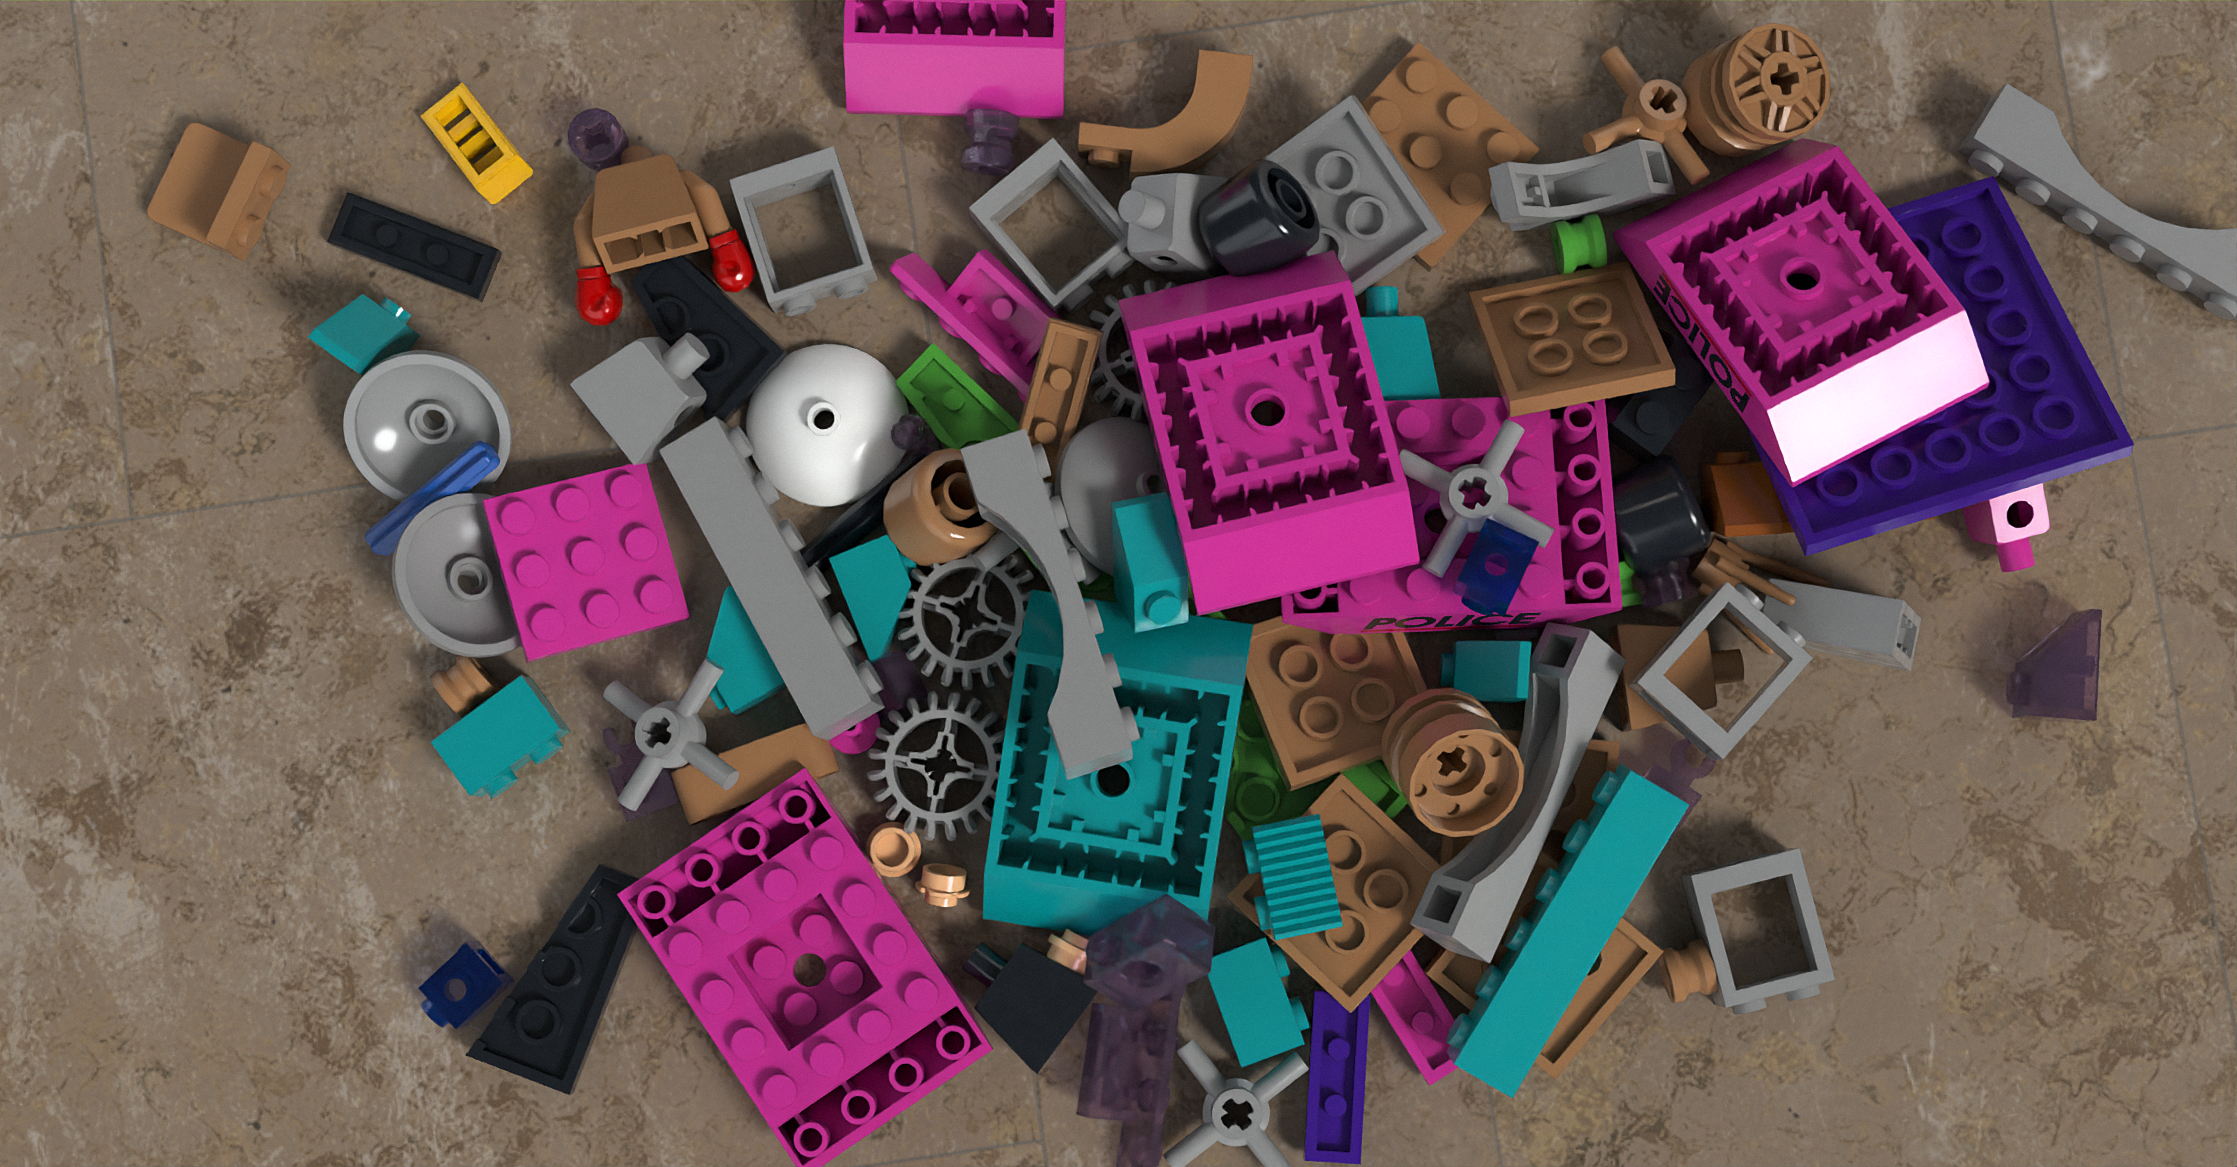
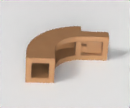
(1187, 139)

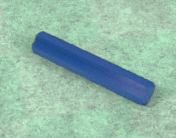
(453, 479)

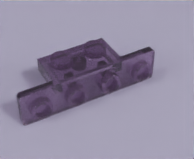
(1130, 1073)

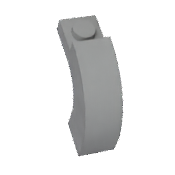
(1599, 184)

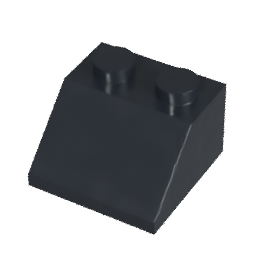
(1649, 419)

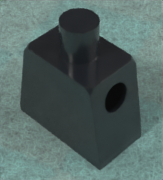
(1028, 1000)

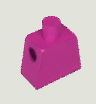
(2009, 524)

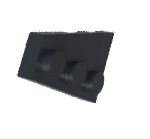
(740, 350)

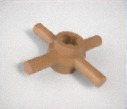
(1650, 113)

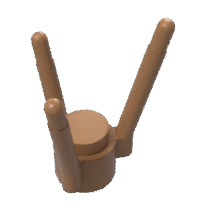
(1728, 564)

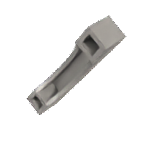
(2027, 148)
(1013, 497)
(1480, 887)

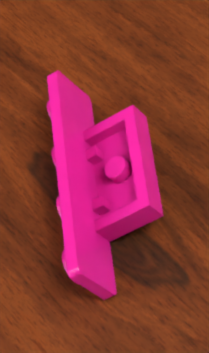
(986, 310)

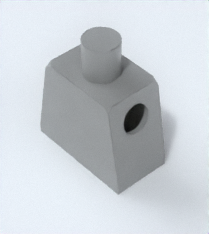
(1165, 225)
(645, 393)

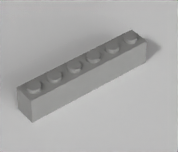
(773, 579)

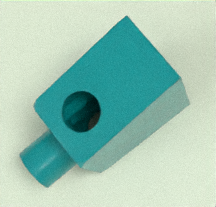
(1398, 348)

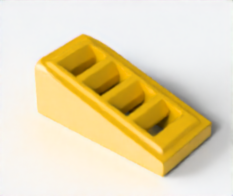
(499, 169)

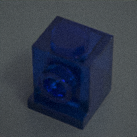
(1505, 548)
(483, 981)

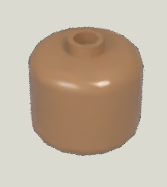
(934, 511)

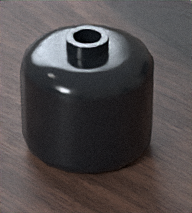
(1258, 220)
(1657, 515)

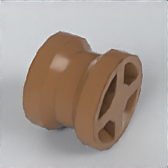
(464, 684)
(1688, 971)

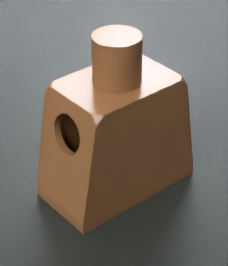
(1692, 673)

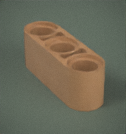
(761, 769)

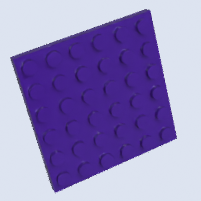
(2030, 424)

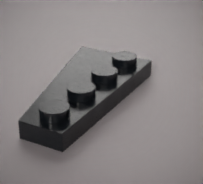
(561, 999)

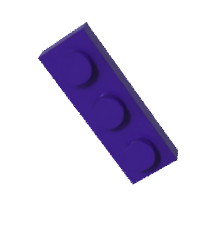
(1336, 1081)

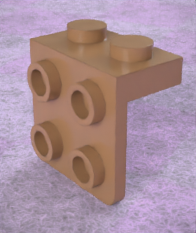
(218, 190)

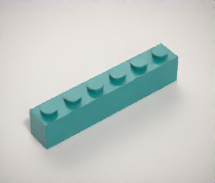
(1565, 929)

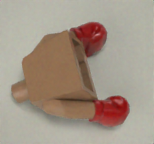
(645, 216)

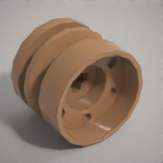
(1756, 90)
(1452, 762)

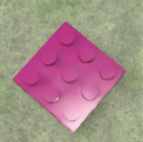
(585, 561)

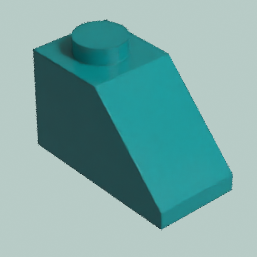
(365, 333)
(1148, 563)
(876, 590)
(748, 668)
(1488, 670)

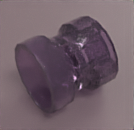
(989, 142)

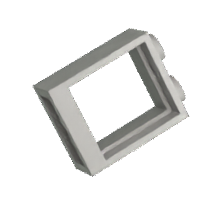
(787, 181)
(1019, 188)
(1683, 712)
(1796, 985)

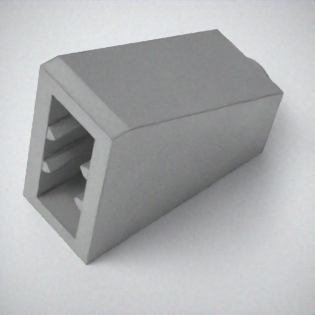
(1848, 623)

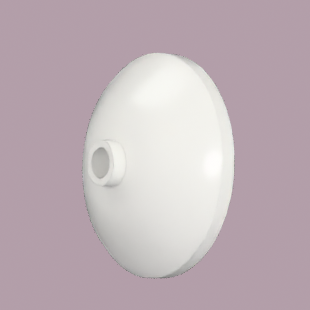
(833, 463)

